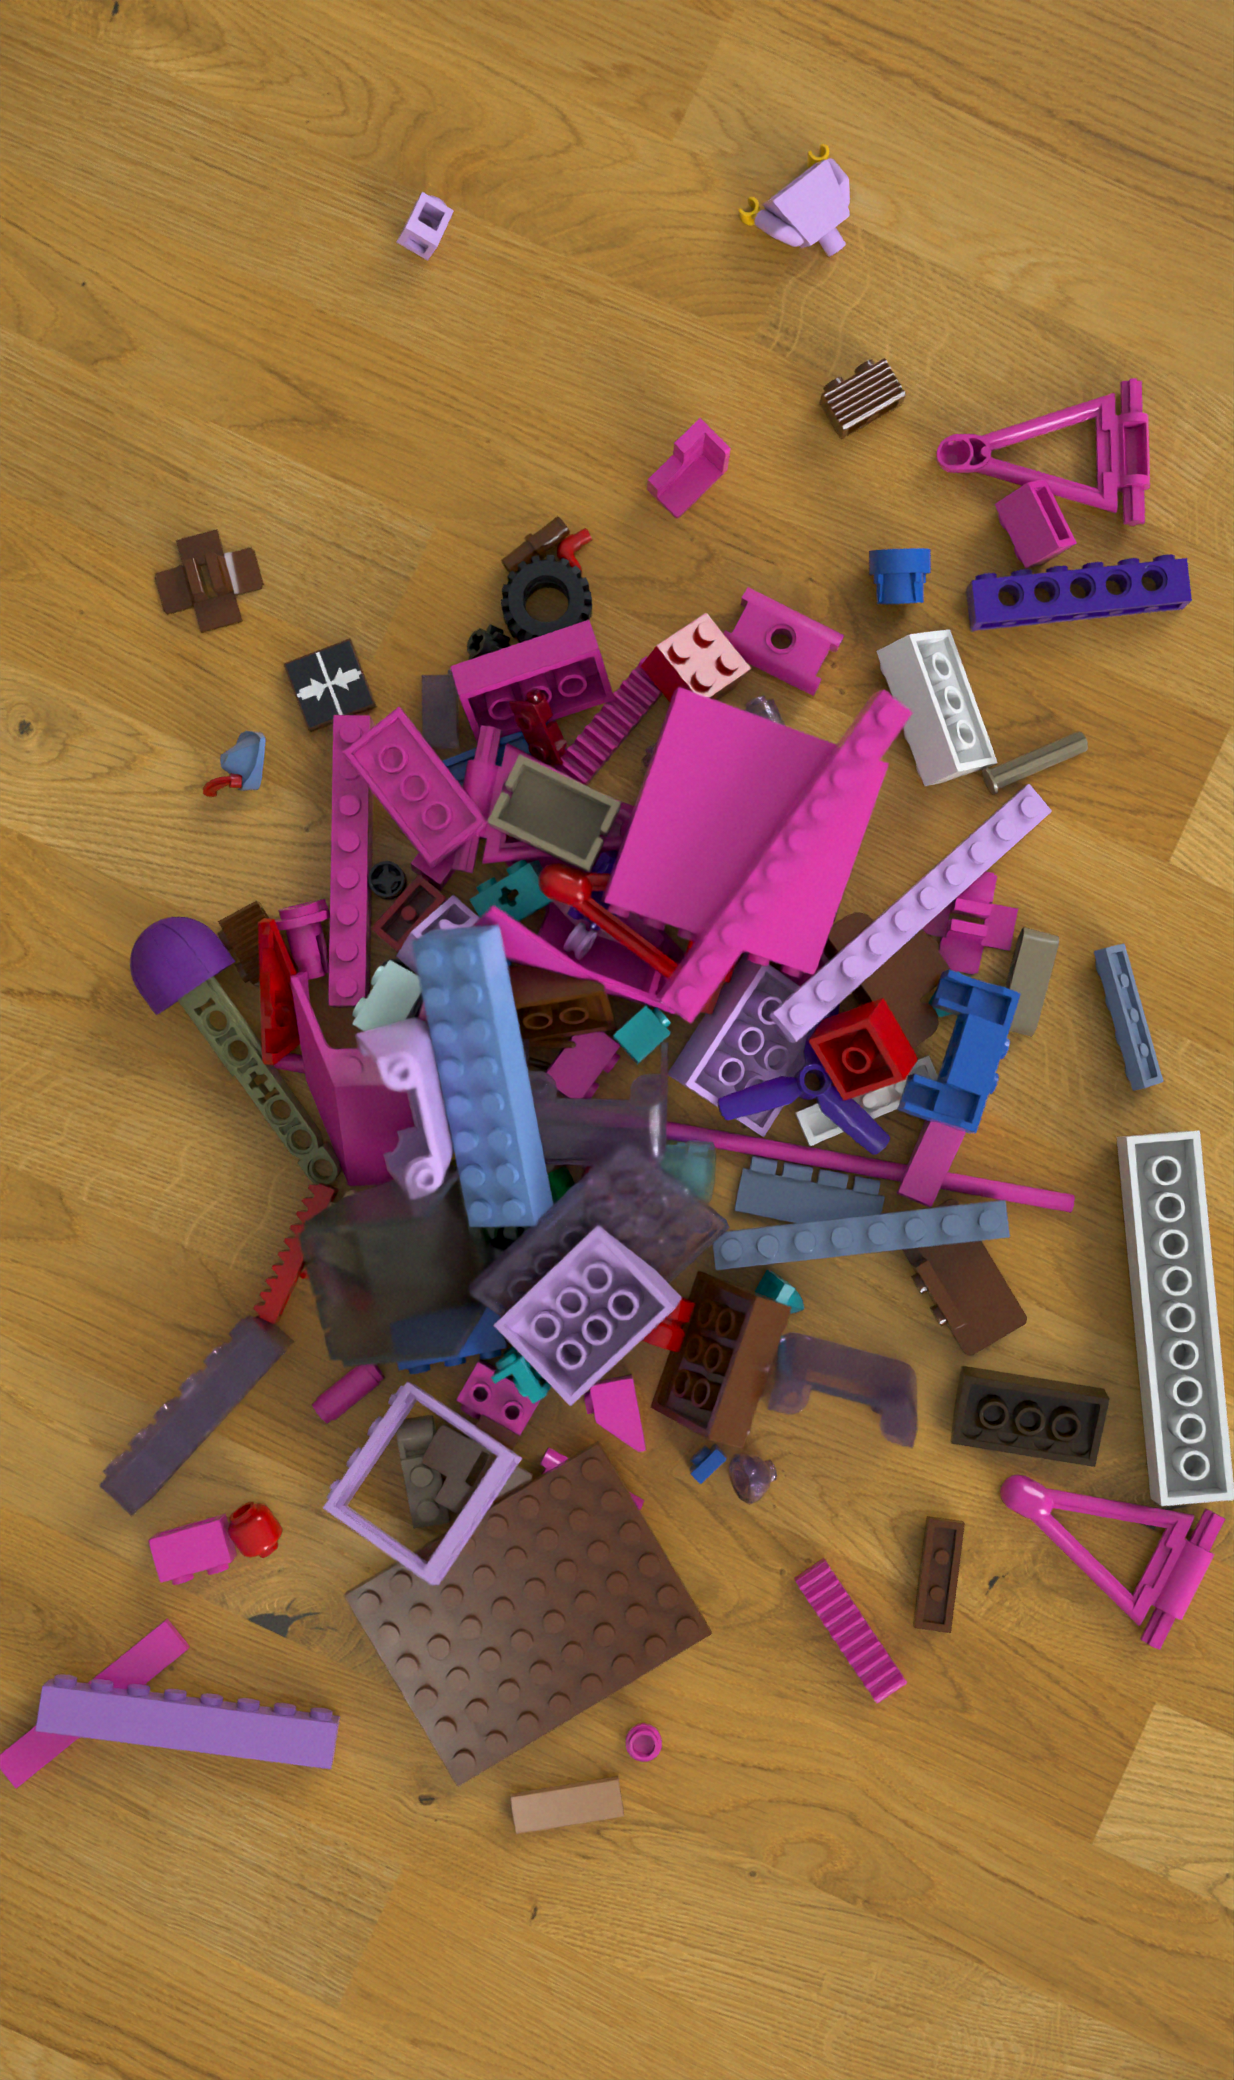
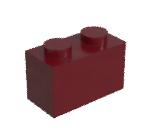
(407, 912)

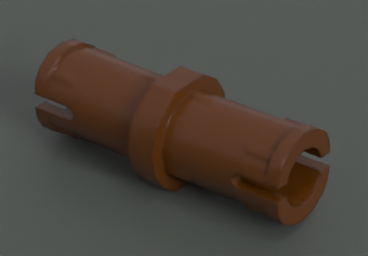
(537, 544)

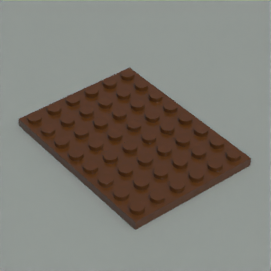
(534, 1618)

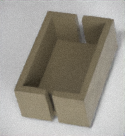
(554, 814)

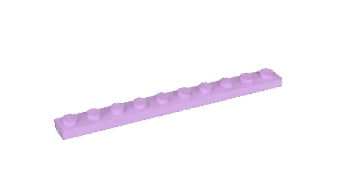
(909, 913)

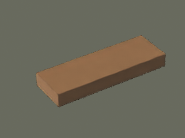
(567, 1805)

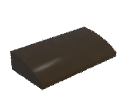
(1029, 1416)

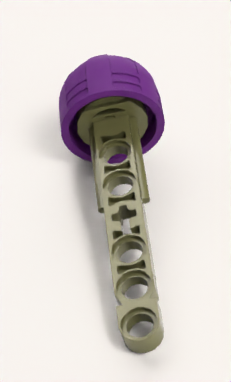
(178, 963)

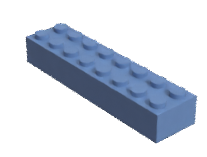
(483, 1075)

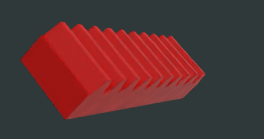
(289, 1271)

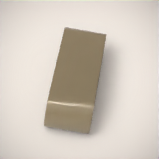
(1030, 976)

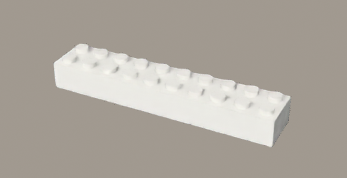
(1175, 1318)

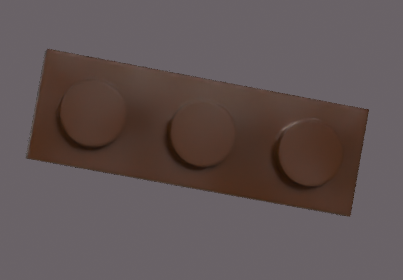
(938, 1574)

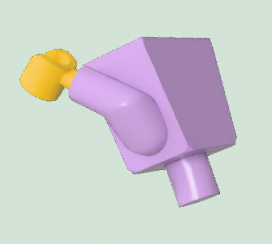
(807, 206)

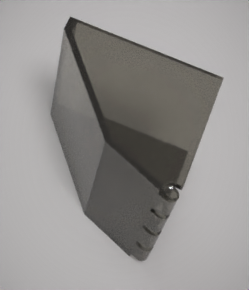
(395, 1273)

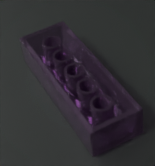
(193, 1416)

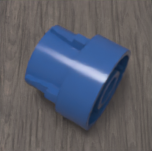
(900, 574)

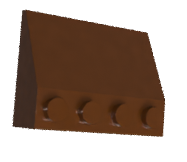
(722, 1360)

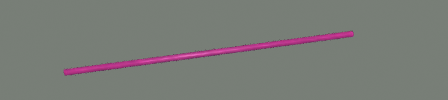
(833, 1160)

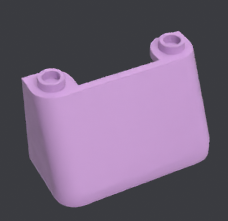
(409, 1063)

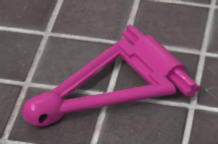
(1120, 452)
(484, 785)
(1171, 1572)

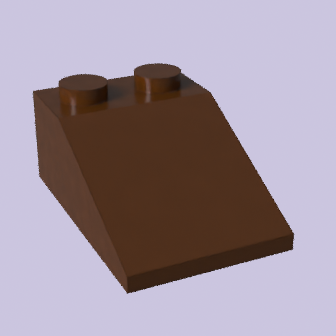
(558, 1004)

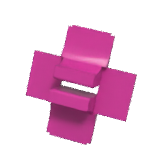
(964, 941)

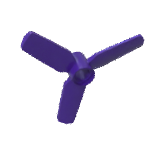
(785, 1090)

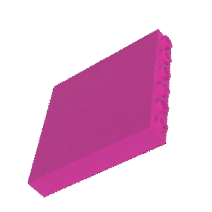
(709, 809)

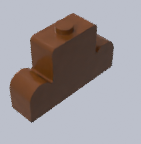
(899, 980)

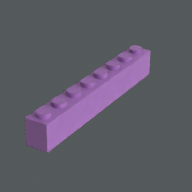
(188, 1722)

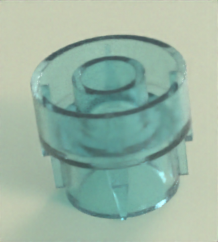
(693, 1166)

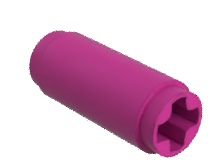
(347, 1391)

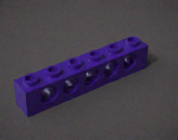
(1168, 573)

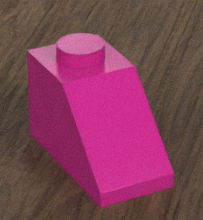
(617, 1409)

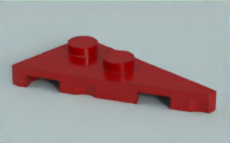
(277, 1005)

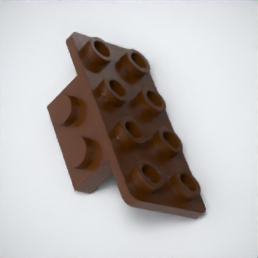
(966, 1292)

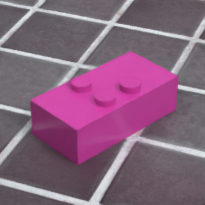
(559, 664)

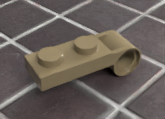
(420, 1480)

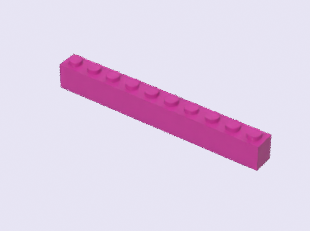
(784, 855)

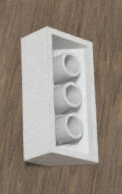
(945, 721)

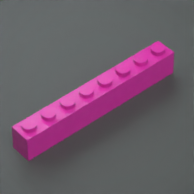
(350, 870)

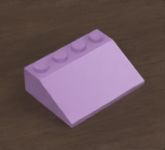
(741, 1041)
(587, 1313)

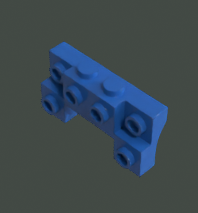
(971, 1056)

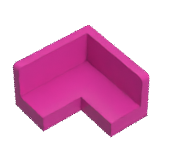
(694, 467)

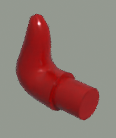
(571, 544)

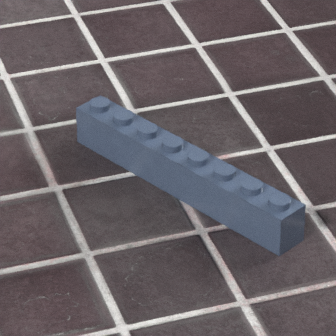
(861, 1234)

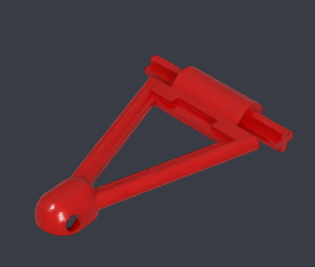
(575, 888)

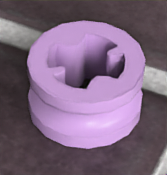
(580, 941)

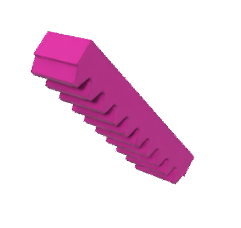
(610, 727)
(850, 1630)

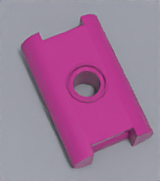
(797, 663)

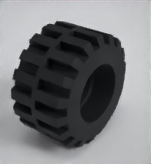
(542, 575)

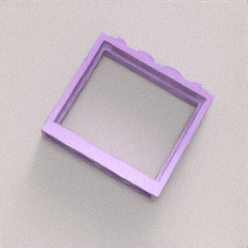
(364, 1459)

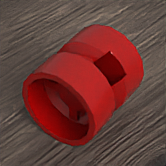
(668, 1332)

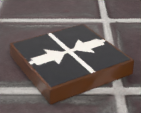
(329, 684)

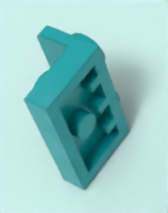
(526, 1378)

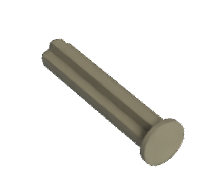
(1034, 761)

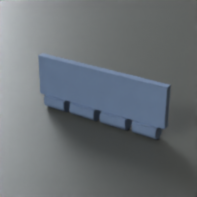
(798, 1199)

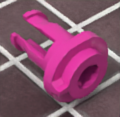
(306, 935)

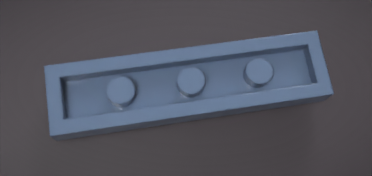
(1128, 1017)

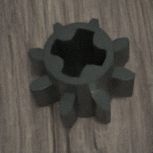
(485, 642)

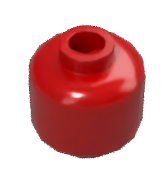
(254, 1530)

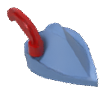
(243, 764)

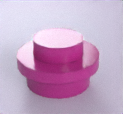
(643, 1742)

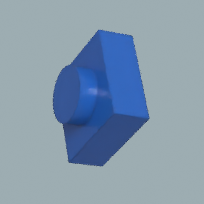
(706, 1462)

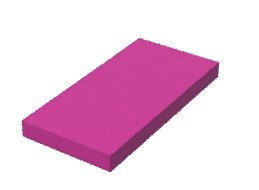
(415, 787)

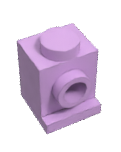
(425, 225)

